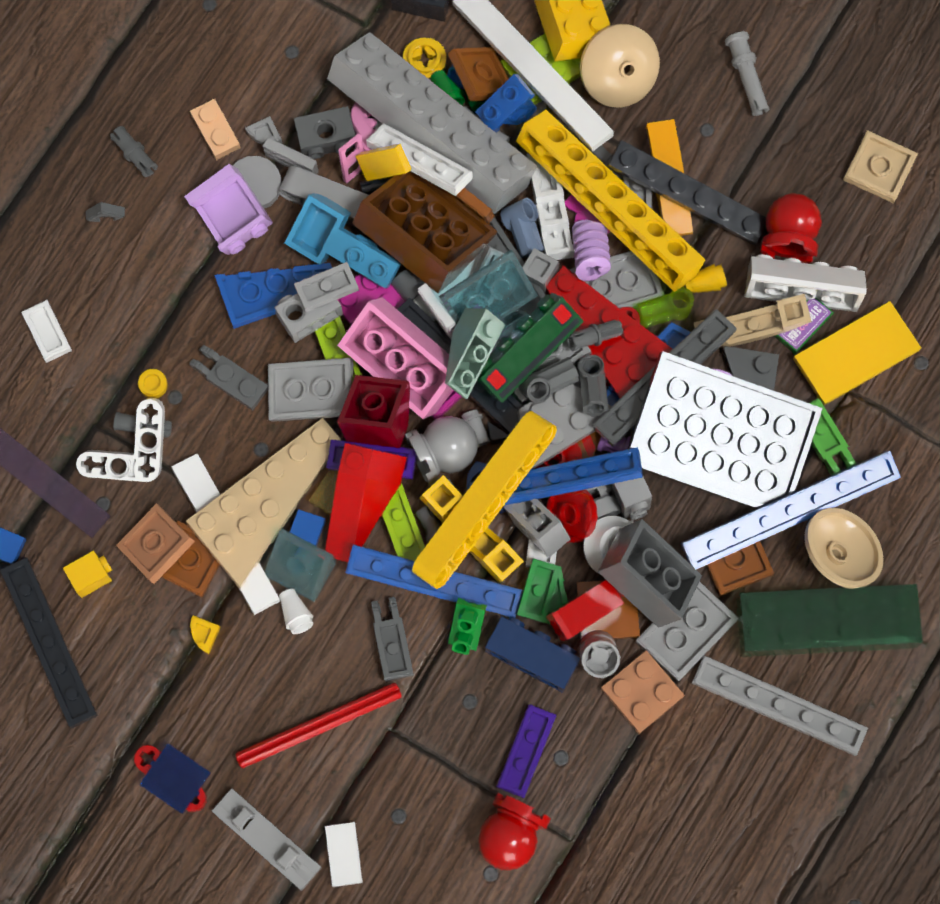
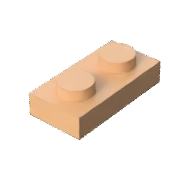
(215, 129)

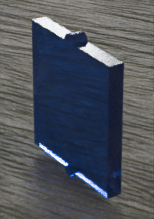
(175, 778)

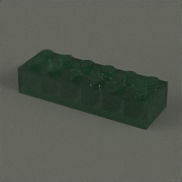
(829, 620)

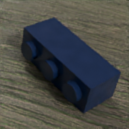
(532, 653)

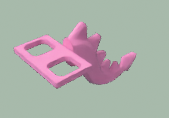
(364, 129)

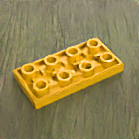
(857, 353)

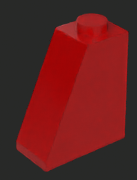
(585, 610)

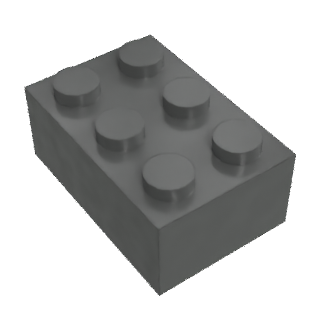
(650, 573)

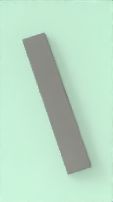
(780, 705)

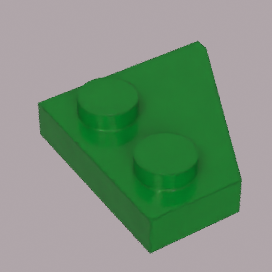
(542, 591)

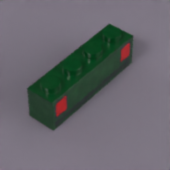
(528, 346)

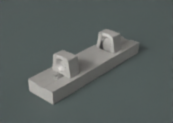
(267, 839)

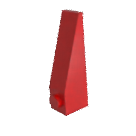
(362, 492)

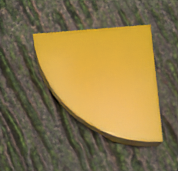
(203, 633)

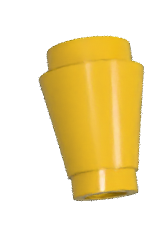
(708, 279)

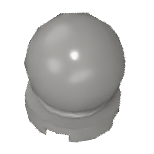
(445, 446)

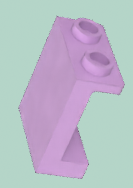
(229, 209)

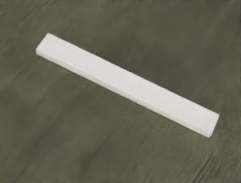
(536, 72)

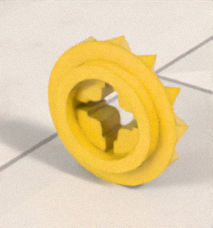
(432, 49)

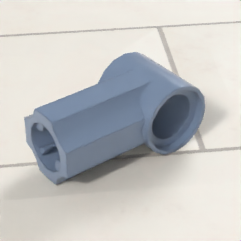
(521, 220)

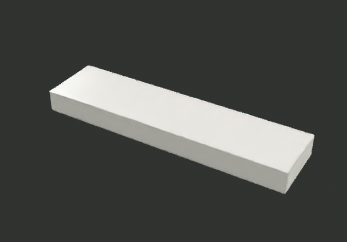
(423, 160)

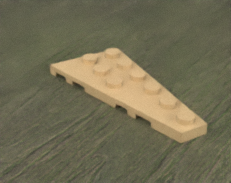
(253, 511)

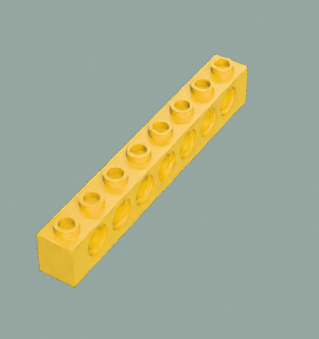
(610, 200)

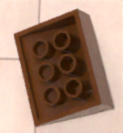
(423, 228)

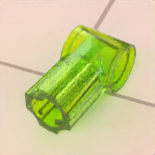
(663, 309)

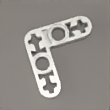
(133, 460)

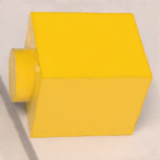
(88, 573)

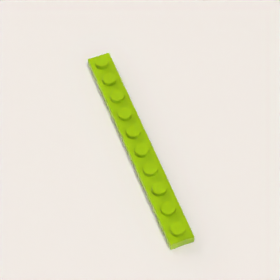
(398, 513)

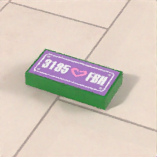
(798, 337)

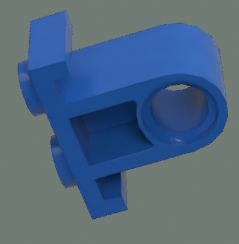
(508, 104)

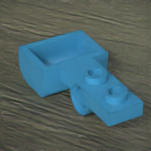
(321, 233)

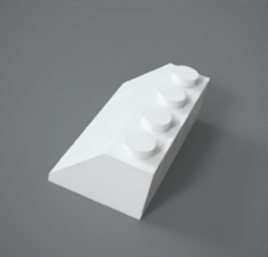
(780, 279)

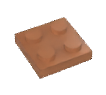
(155, 543)
(642, 692)

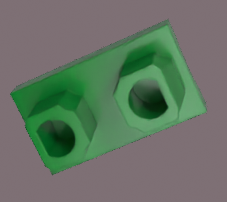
(466, 626)

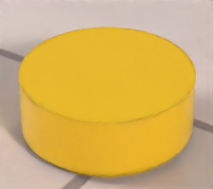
(152, 383)

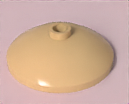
(605, 61)
(843, 548)

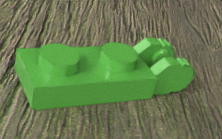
(829, 442)

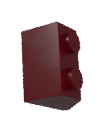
(376, 411)

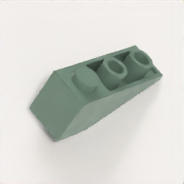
(470, 348)

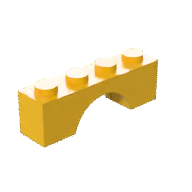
(490, 549)

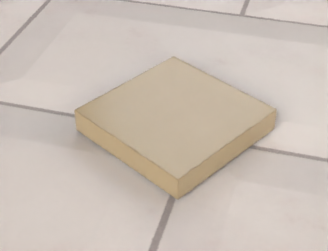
(880, 166)

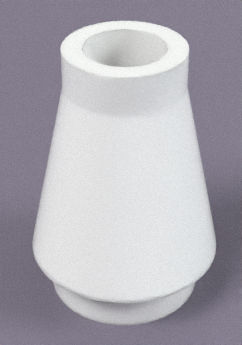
(296, 614)

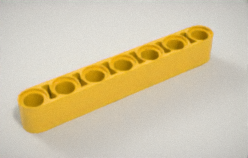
(484, 499)

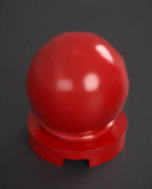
(792, 227)
(510, 836)

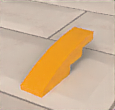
(666, 148)

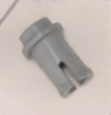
(473, 418)

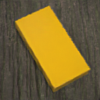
(383, 162)

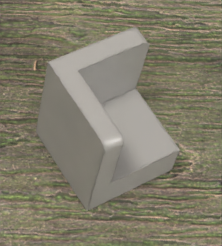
(540, 268)

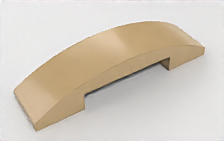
(768, 321)

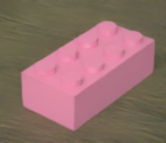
(397, 349)

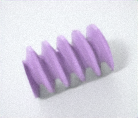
(590, 250)

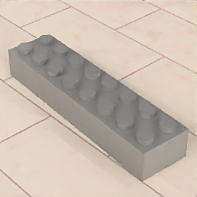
(421, 110)

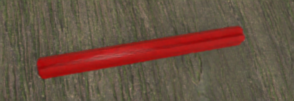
(318, 725)

